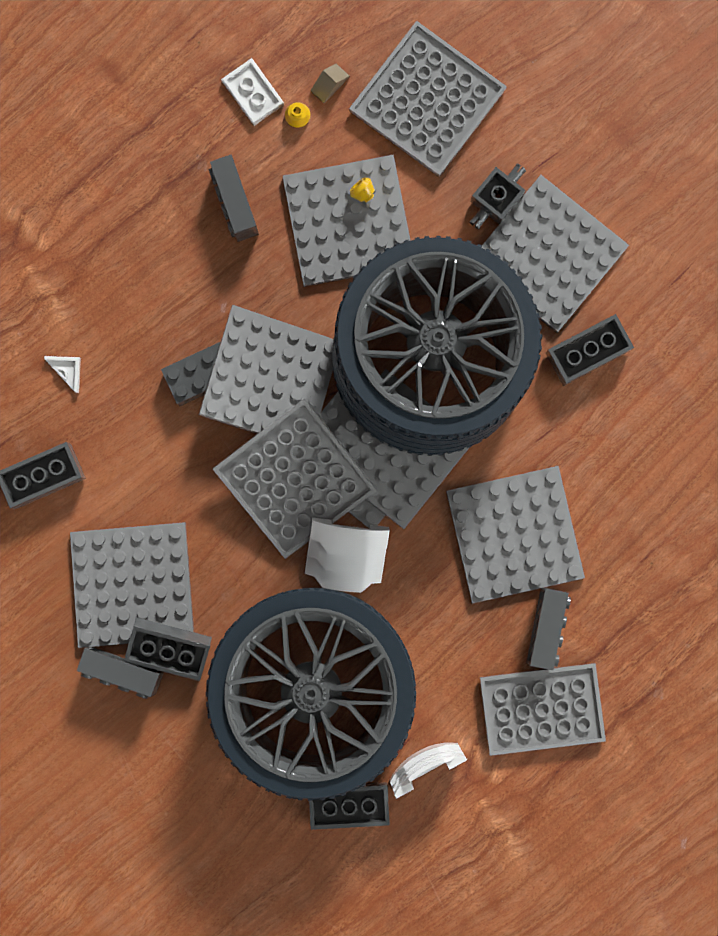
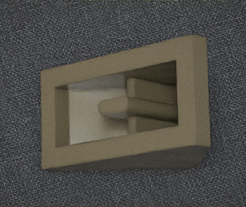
(329, 82)

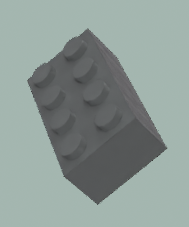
(235, 201)
(589, 350)
(191, 375)
(40, 475)
(547, 629)
(168, 649)
(114, 670)
(360, 808)

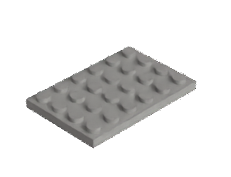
(542, 709)

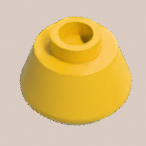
(297, 114)
(362, 190)

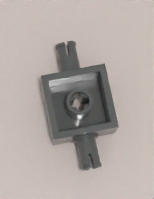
(493, 185)

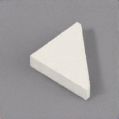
(67, 368)

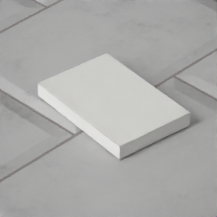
(252, 92)

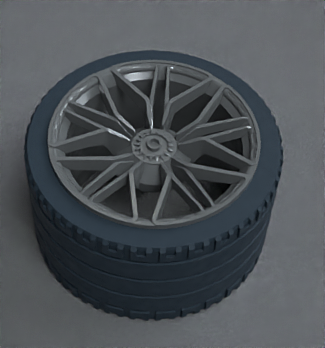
(436, 343)
(310, 695)

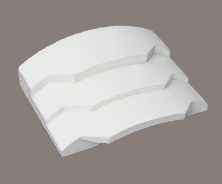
(346, 555)
(423, 762)

